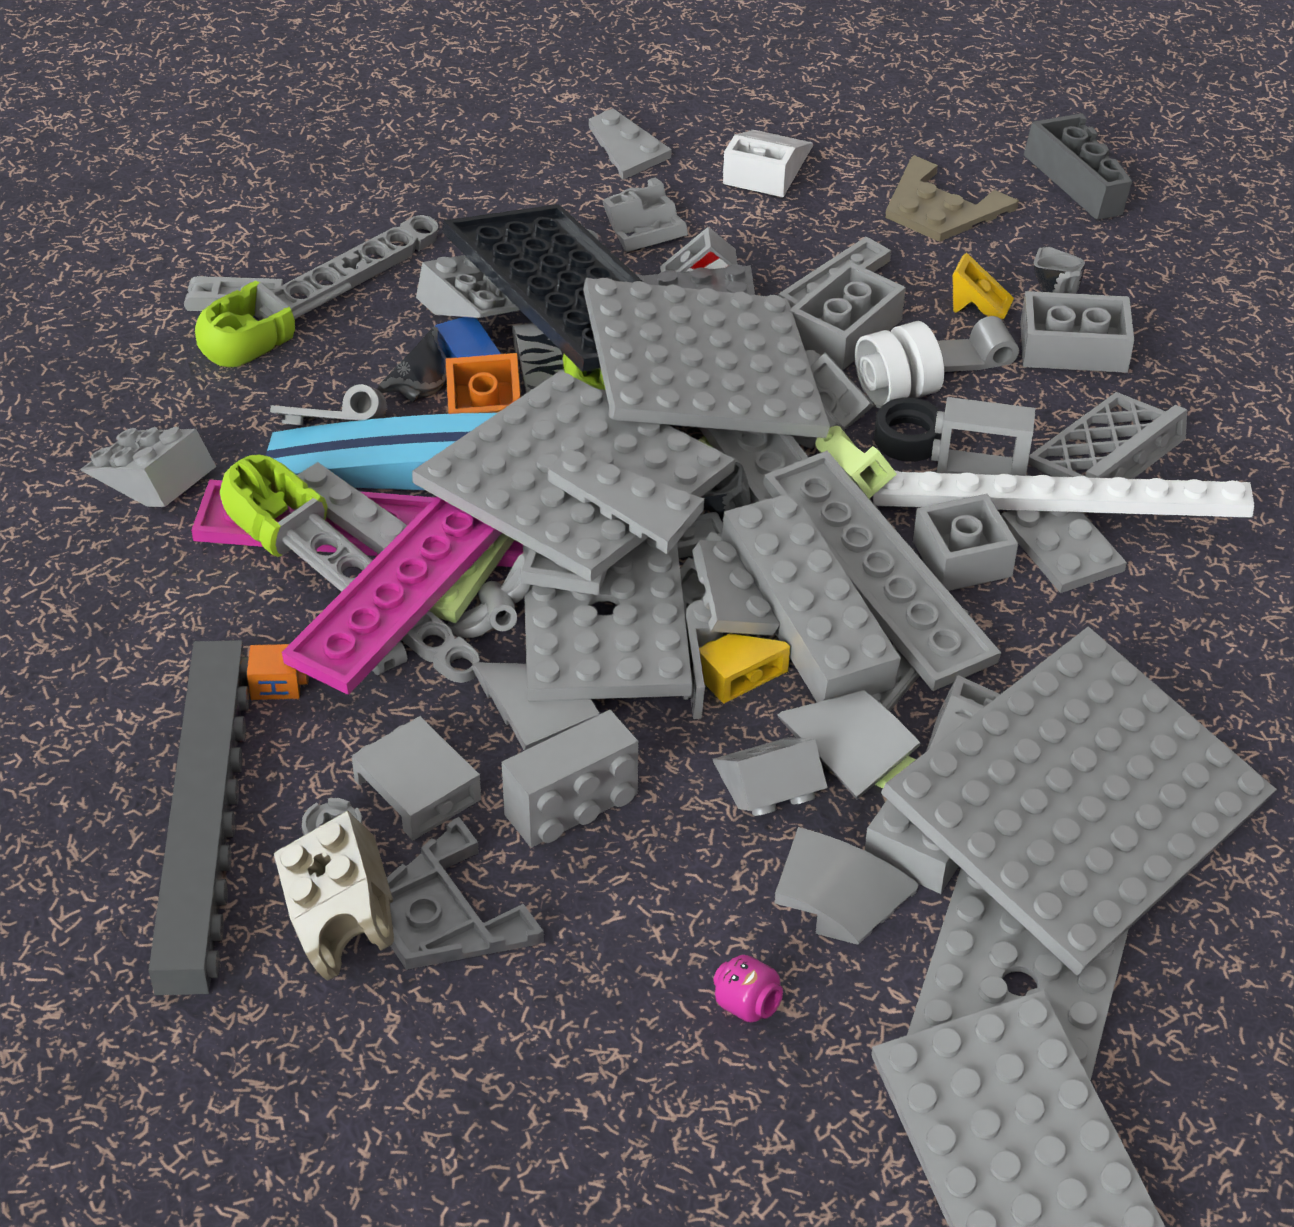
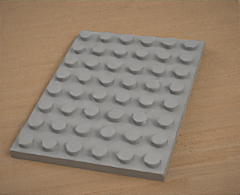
(1079, 797)

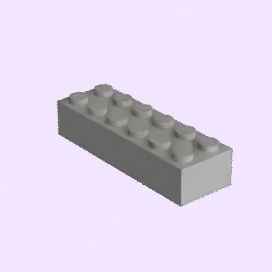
(818, 608)

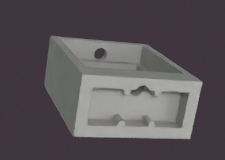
(984, 418)

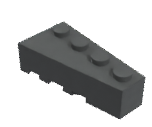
(1079, 164)

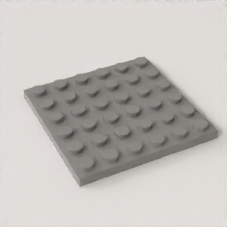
(703, 359)
(504, 465)

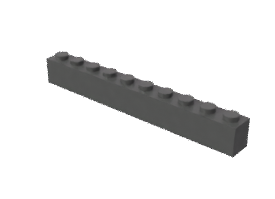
(200, 822)

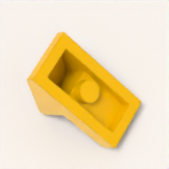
(976, 285)

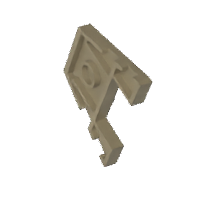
(937, 212)

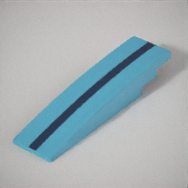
(373, 451)

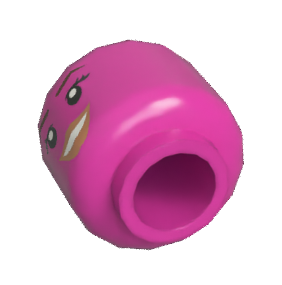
(748, 988)

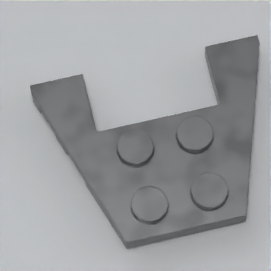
(434, 918)

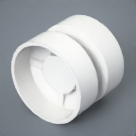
(899, 363)

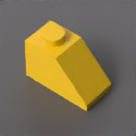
(741, 664)

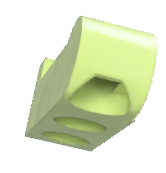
(866, 469)

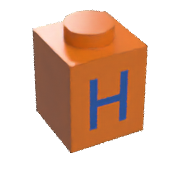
(269, 675)

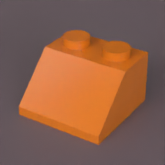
(482, 383)

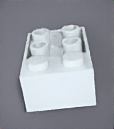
(763, 161)

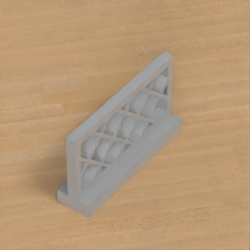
(1127, 457)

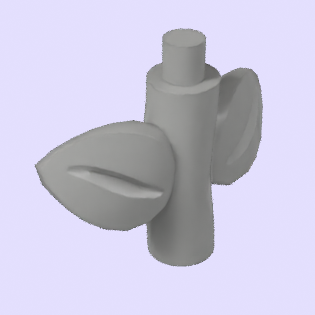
(496, 605)

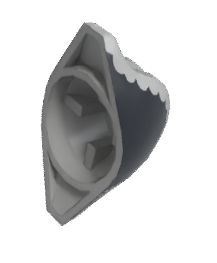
(1058, 271)

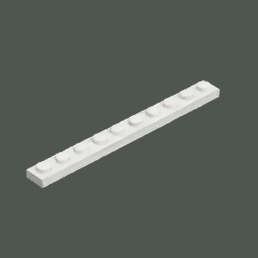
(1072, 493)

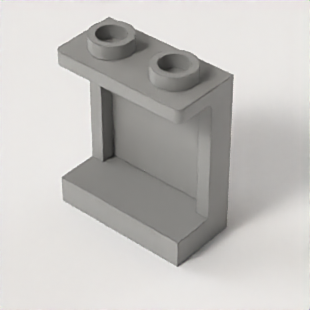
(418, 776)

